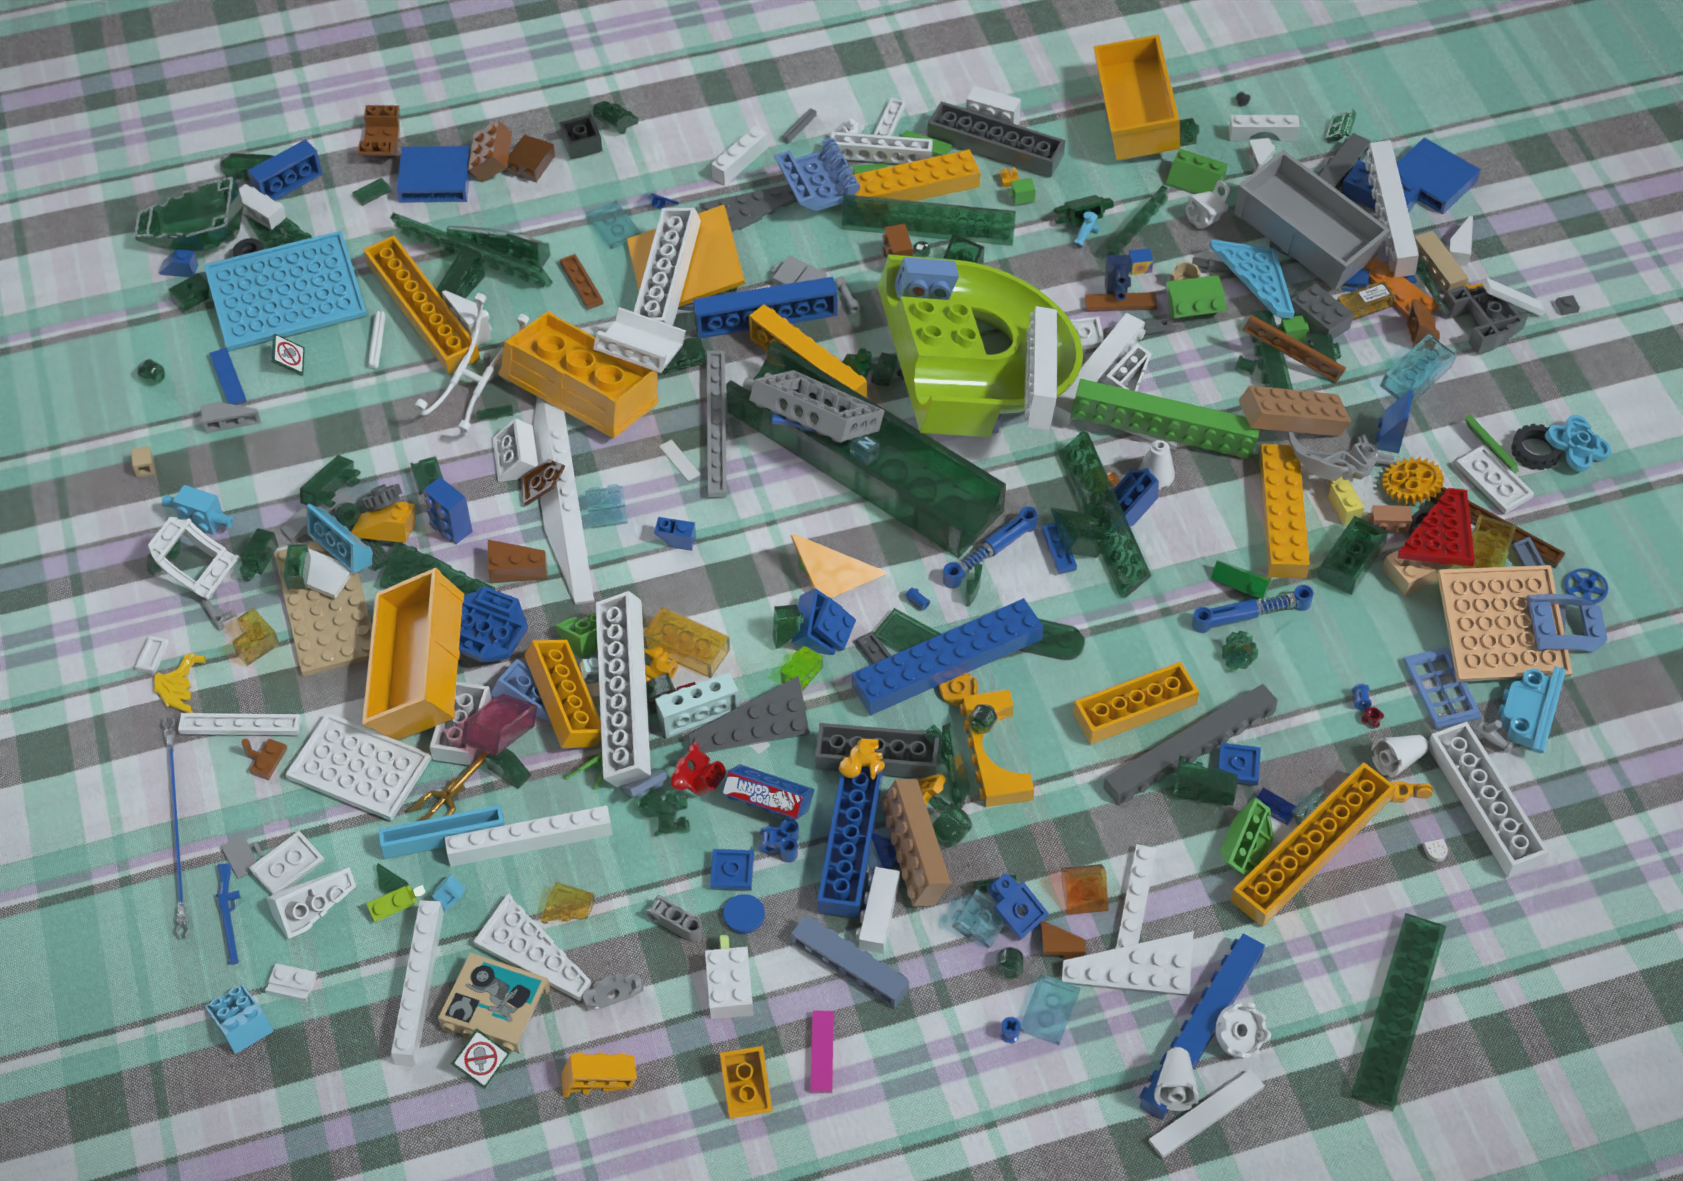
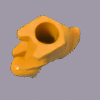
(659, 664)
(862, 756)

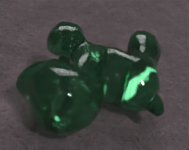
(653, 806)

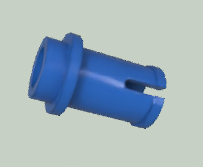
(916, 597)

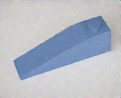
(519, 683)

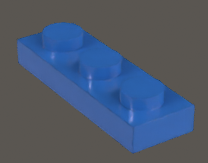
(1063, 561)

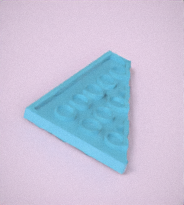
(1259, 271)

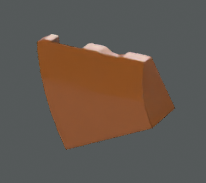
(1061, 942)

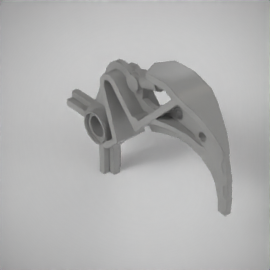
(1331, 465)

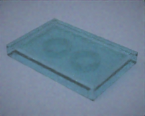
(612, 224)
(1049, 1009)

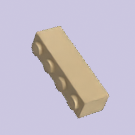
(1440, 262)

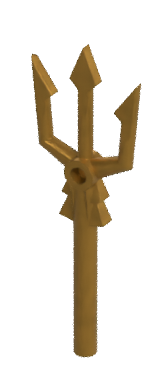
(450, 791)

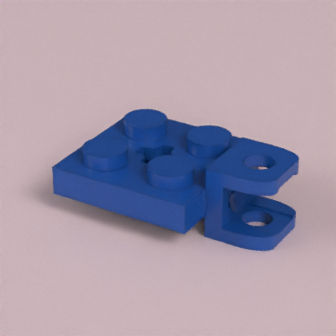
(1010, 897)

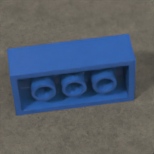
(286, 170)
(1358, 189)

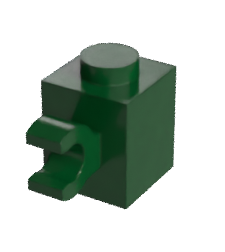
(858, 362)

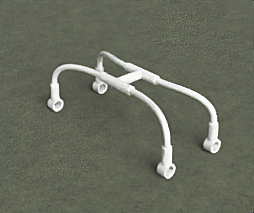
(464, 425)

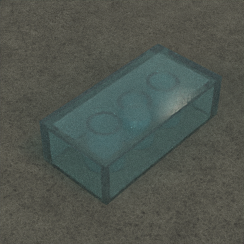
(1419, 369)

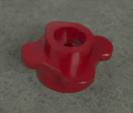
(1375, 713)

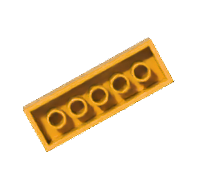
(564, 693)
(1135, 702)

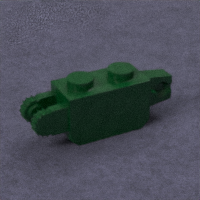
(1075, 209)

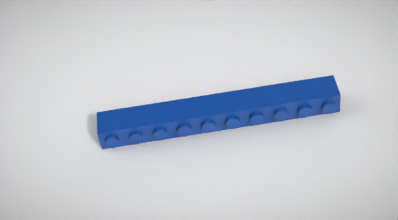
(1202, 1026)

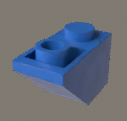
(676, 533)

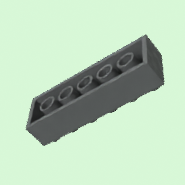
(903, 751)

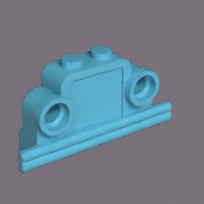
(1531, 708)

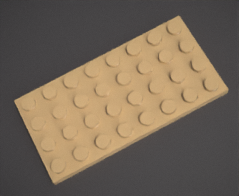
(327, 629)

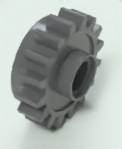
(381, 497)

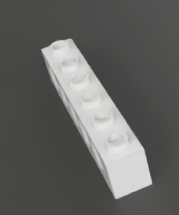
(882, 148)

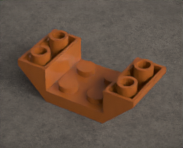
(381, 130)

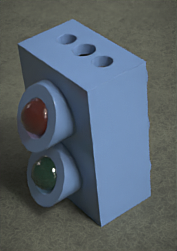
(926, 278)

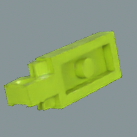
(394, 902)

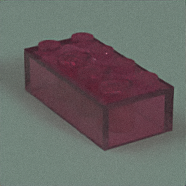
(499, 724)

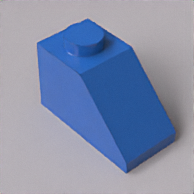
(180, 264)

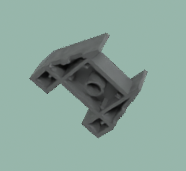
(1495, 316)

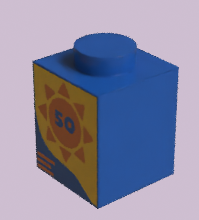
(1141, 261)

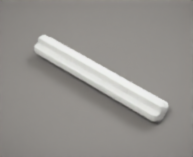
(376, 341)

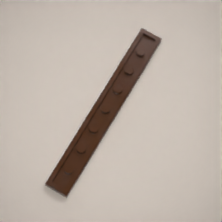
(1548, 553)

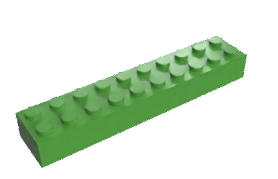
(1164, 418)

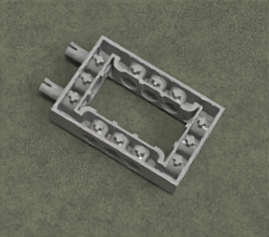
(800, 392)

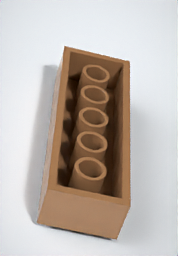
(1294, 411)
(915, 842)

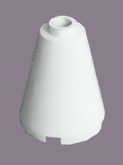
(1160, 463)
(1398, 753)
(1177, 1082)

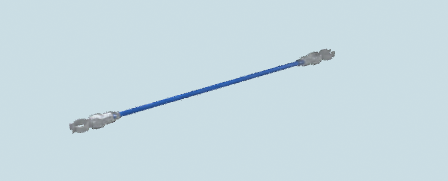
(181, 917)

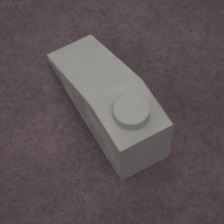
(226, 416)

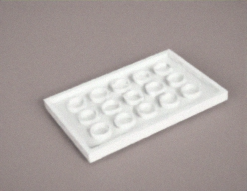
(359, 766)

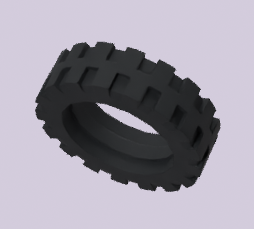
(1531, 460)

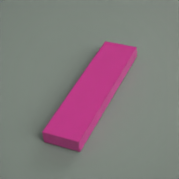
(822, 1052)

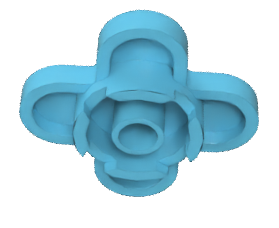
(1578, 443)

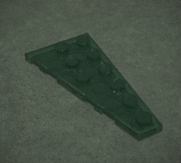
(408, 562)

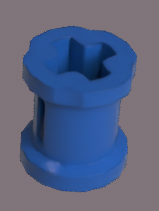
(1361, 697)
(1010, 1030)

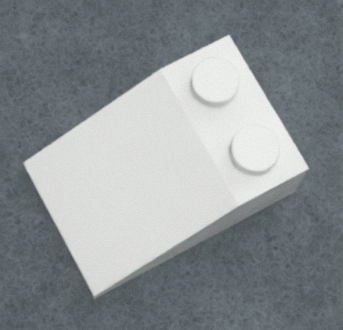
(467, 315)

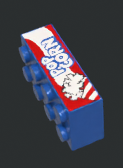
(768, 791)

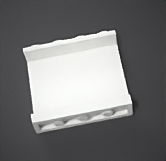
(640, 340)

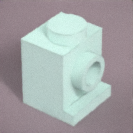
(590, 668)

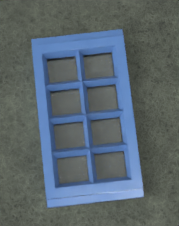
(1436, 683)

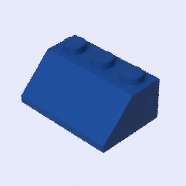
(810, 606)

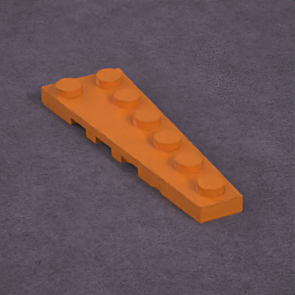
(1401, 287)

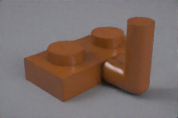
(267, 759)

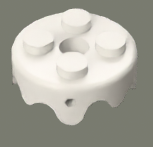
(1253, 1032)

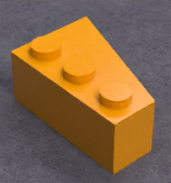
(598, 1071)

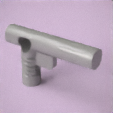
(218, 614)

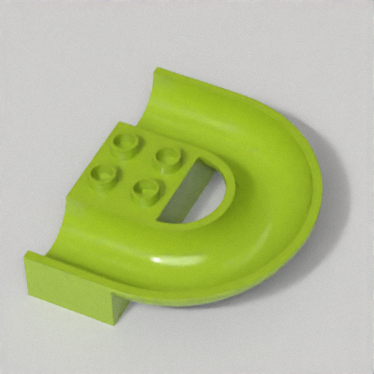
(943, 356)

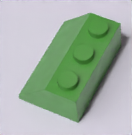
(1195, 172)
(1195, 296)

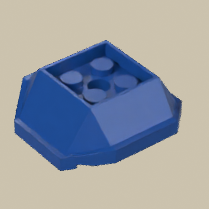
(491, 625)

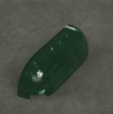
(238, 164)

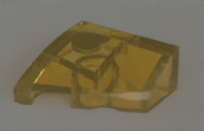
(567, 904)

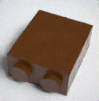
(530, 158)

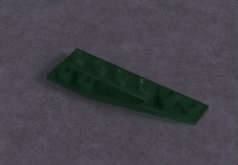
(505, 242)

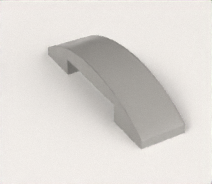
(297, 524)

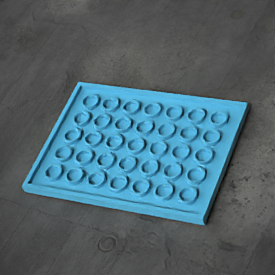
(284, 290)

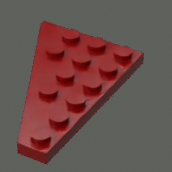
(1444, 533)

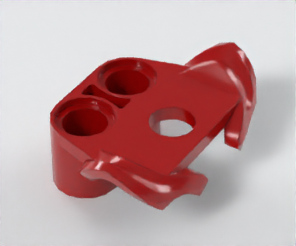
(704, 776)

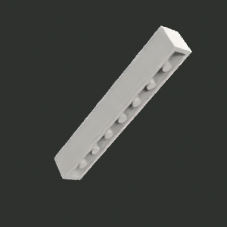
(1102, 361)
(528, 836)
(417, 983)

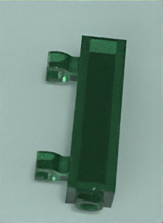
(327, 481)

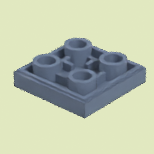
(639, 787)

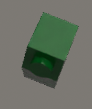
(1241, 579)

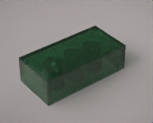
(1352, 555)

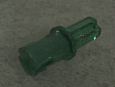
(495, 412)

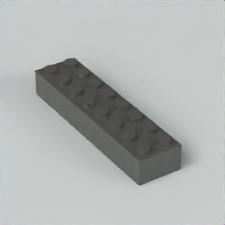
(996, 138)

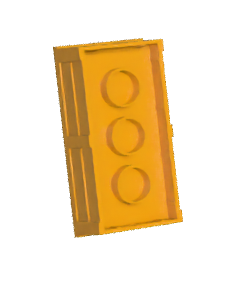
(1138, 97)
(564, 370)
(413, 656)

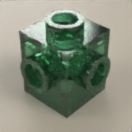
(1188, 132)

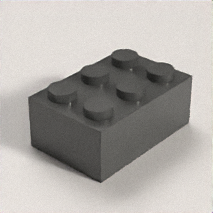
(1322, 312)

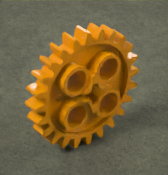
(1412, 480)

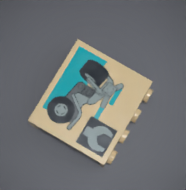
(494, 1000)

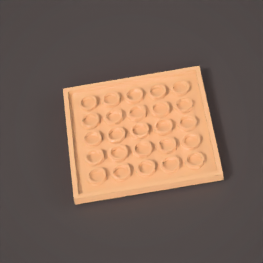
(1493, 624)

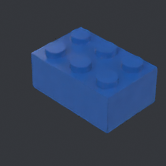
(447, 511)

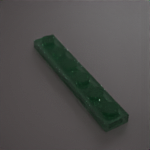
(1139, 220)

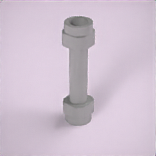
(852, 304)

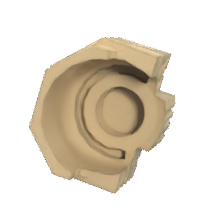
(1185, 270)

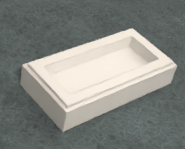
(152, 655)

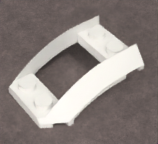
(215, 572)

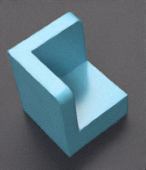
(448, 892)

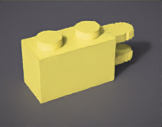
(1344, 500)

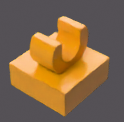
(1007, 176)

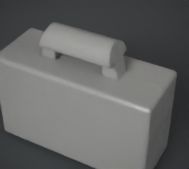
(240, 855)

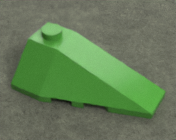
(580, 634)

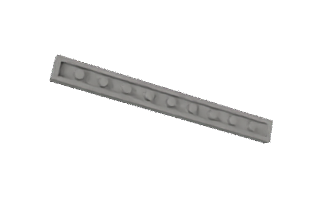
(716, 424)

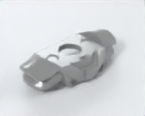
(626, 986)

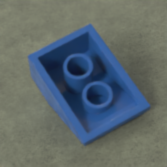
(1394, 424)

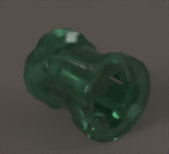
(1246, 365)

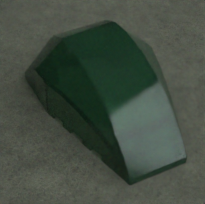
(195, 220)

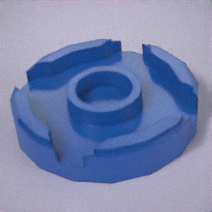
(744, 914)

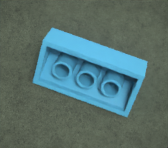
(337, 540)

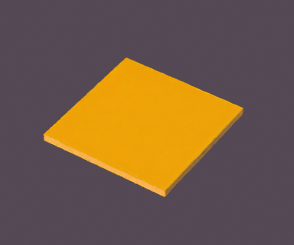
(714, 259)

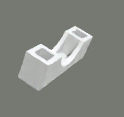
(1245, 126)

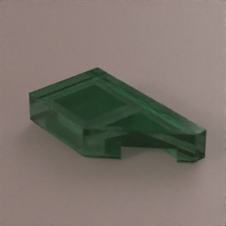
(388, 880)

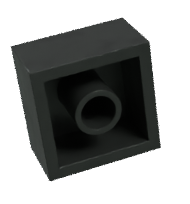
(580, 136)

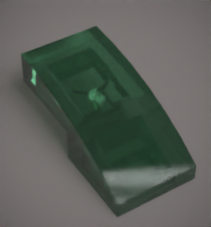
(973, 586)

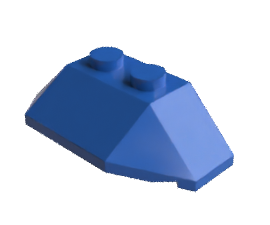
(1137, 493)

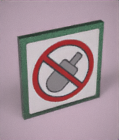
(288, 354)
(480, 1058)

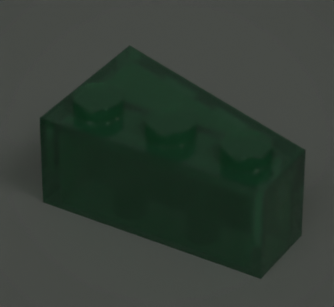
(463, 274)
(1204, 784)

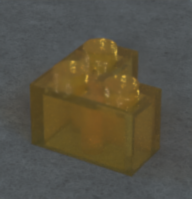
(256, 639)

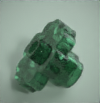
(1239, 650)

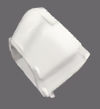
(1207, 206)

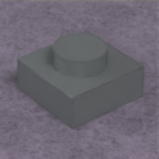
(1567, 305)

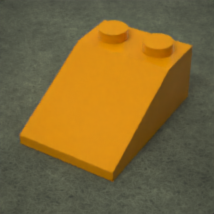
(387, 524)
(746, 1082)

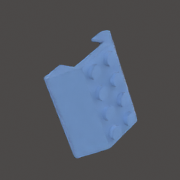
(820, 177)

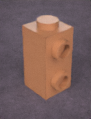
(1391, 518)

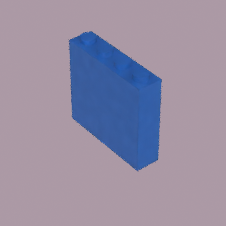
(1439, 173)
(434, 174)

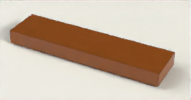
(581, 281)
(1108, 302)

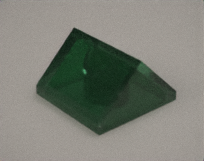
(964, 250)

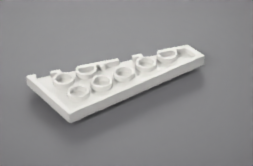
(525, 945)
(1147, 966)

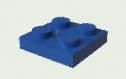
(834, 624)
(1241, 761)
(732, 869)

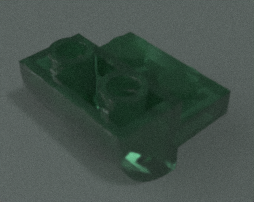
(614, 116)

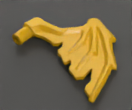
(173, 686)

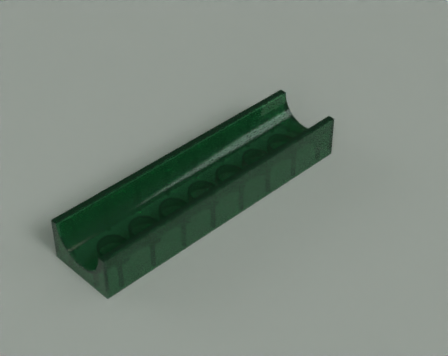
(910, 479)

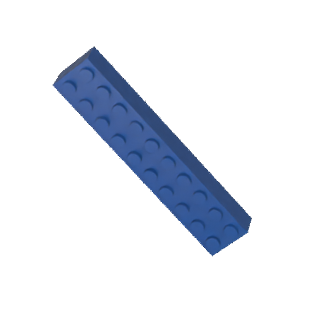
(947, 656)

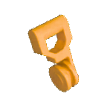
(1423, 791)

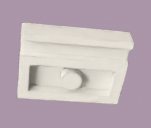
(291, 982)

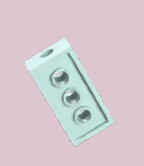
(697, 711)

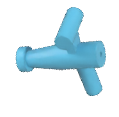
(1087, 226)

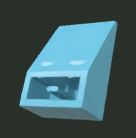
(239, 1018)

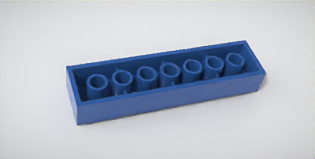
(791, 301)
(849, 844)

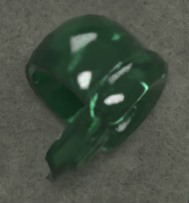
(951, 824)

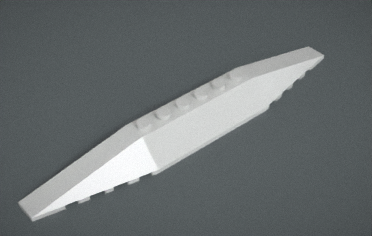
(561, 504)

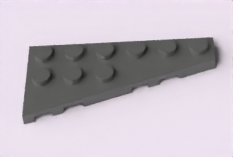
(752, 206)
(765, 719)

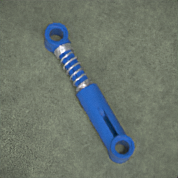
(991, 546)
(1208, 618)

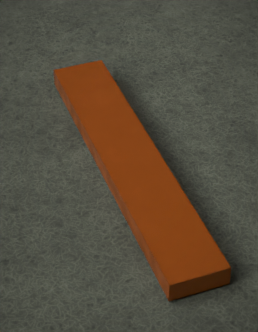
(1294, 348)

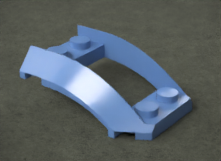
(1545, 630)

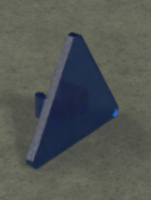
(662, 200)
(885, 851)

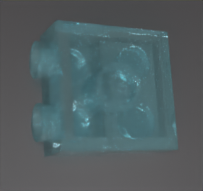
(606, 506)
(978, 919)

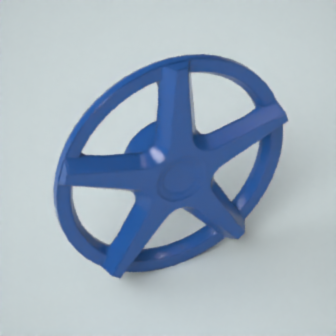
(1586, 585)

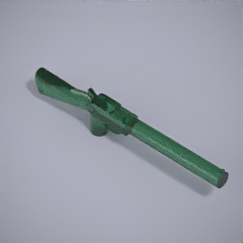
(1425, 278)

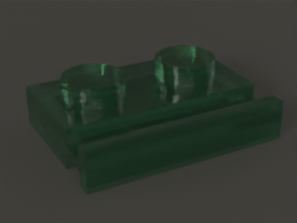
(1340, 126)
(425, 472)

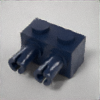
(1117, 275)

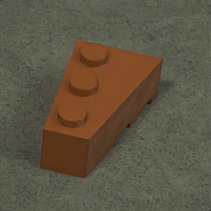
(515, 563)

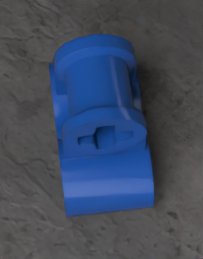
(781, 840)

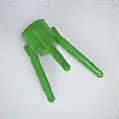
(598, 763)

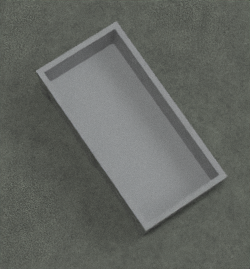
(1309, 219)

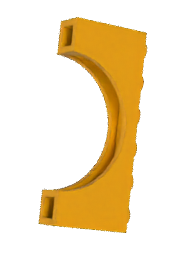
(996, 783)

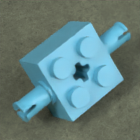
(200, 507)

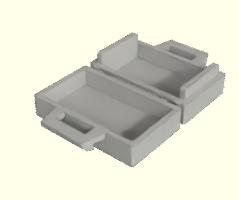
(795, 271)

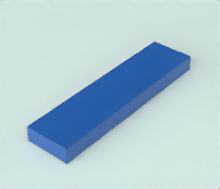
(228, 377)

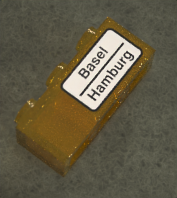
(1368, 300)

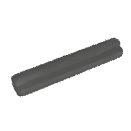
(799, 125)

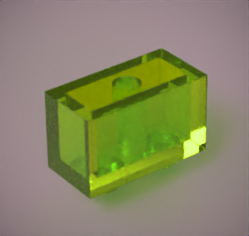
(804, 664)

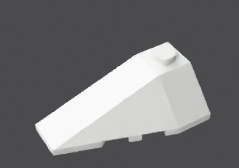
(303, 904)

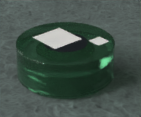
(921, 249)

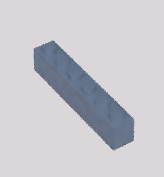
(850, 961)

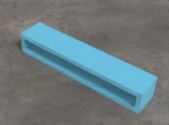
(431, 833)

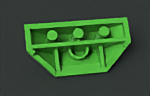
(1248, 838)

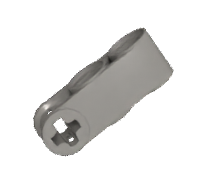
(664, 911)

